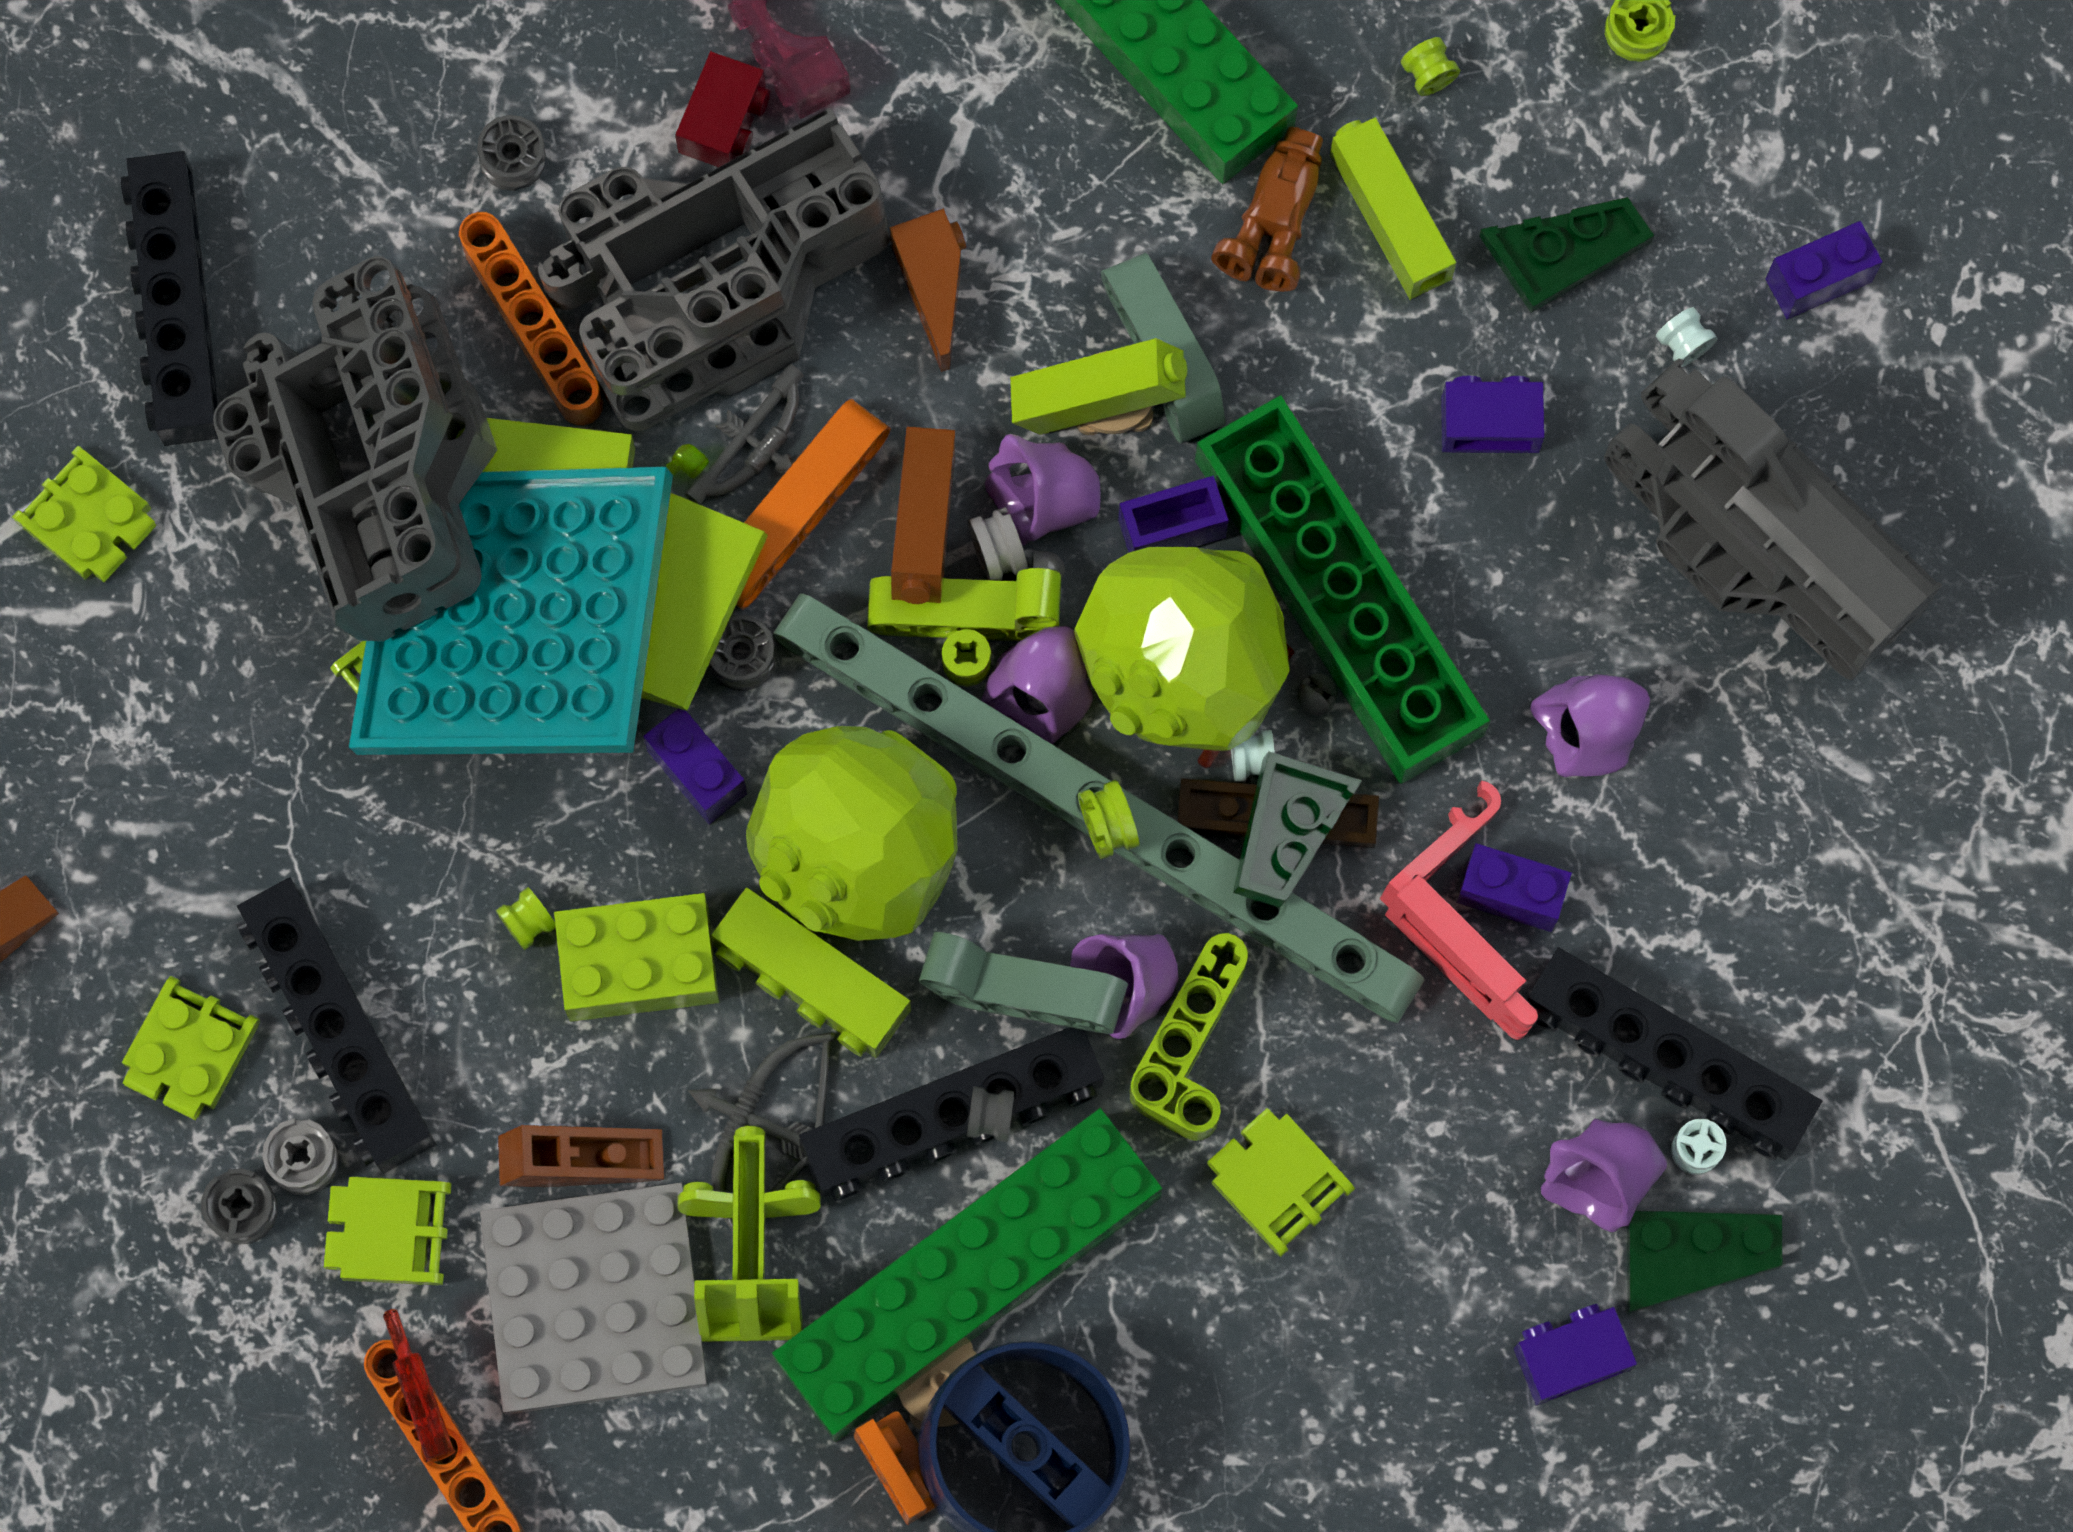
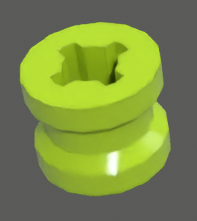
(1430, 66)
(966, 667)
(526, 918)

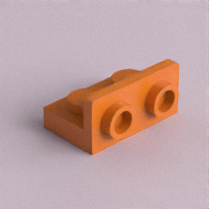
(895, 1460)

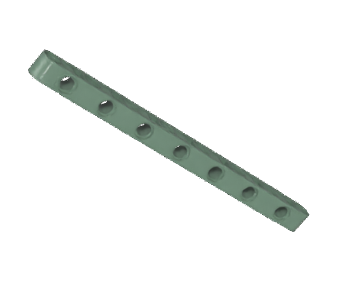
(1053, 782)

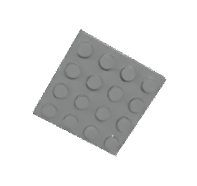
(592, 1299)

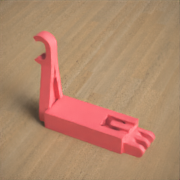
(1448, 937)

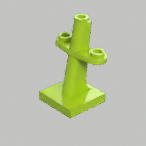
(748, 1304)

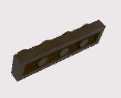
(1227, 806)

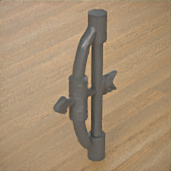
(764, 450)

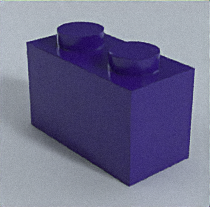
(1823, 270)
(1492, 415)
(1174, 517)
(695, 765)
(1514, 887)
(1574, 1354)

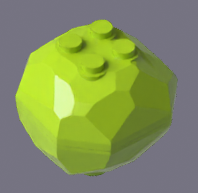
(1184, 646)
(854, 832)

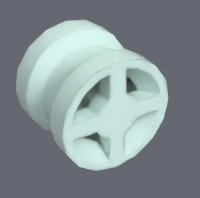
(1686, 336)
(1249, 755)
(1702, 1137)

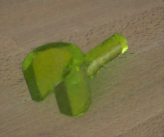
(688, 460)

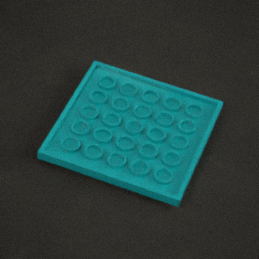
(549, 639)

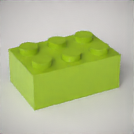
(636, 957)

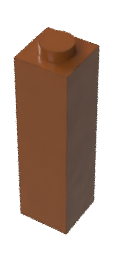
(923, 515)

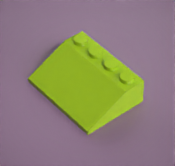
(698, 586)

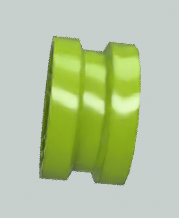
(1635, 44)
(1108, 819)

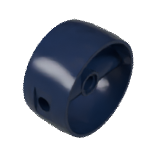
(997, 1417)

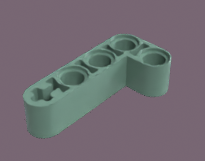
(1152, 313)
(1021, 986)

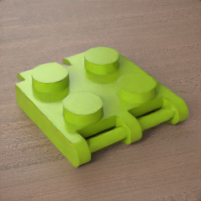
(87, 517)
(187, 1050)
(1277, 1178)
(386, 1230)

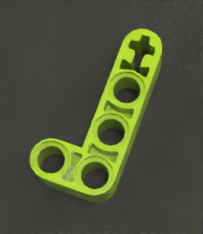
(988, 606)
(1196, 1030)

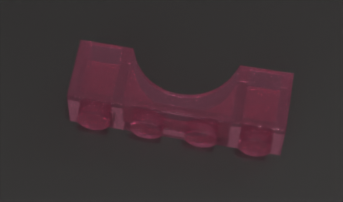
(805, 67)

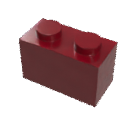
(722, 111)

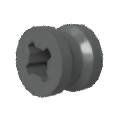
(990, 1114)

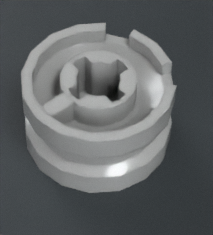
(997, 544)
(300, 1177)

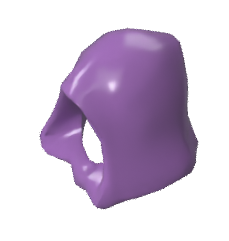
(1053, 497)
(1050, 670)
(1607, 718)
(1142, 962)
(1604, 1172)

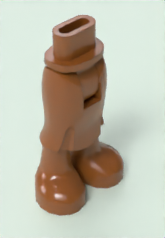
(1275, 211)

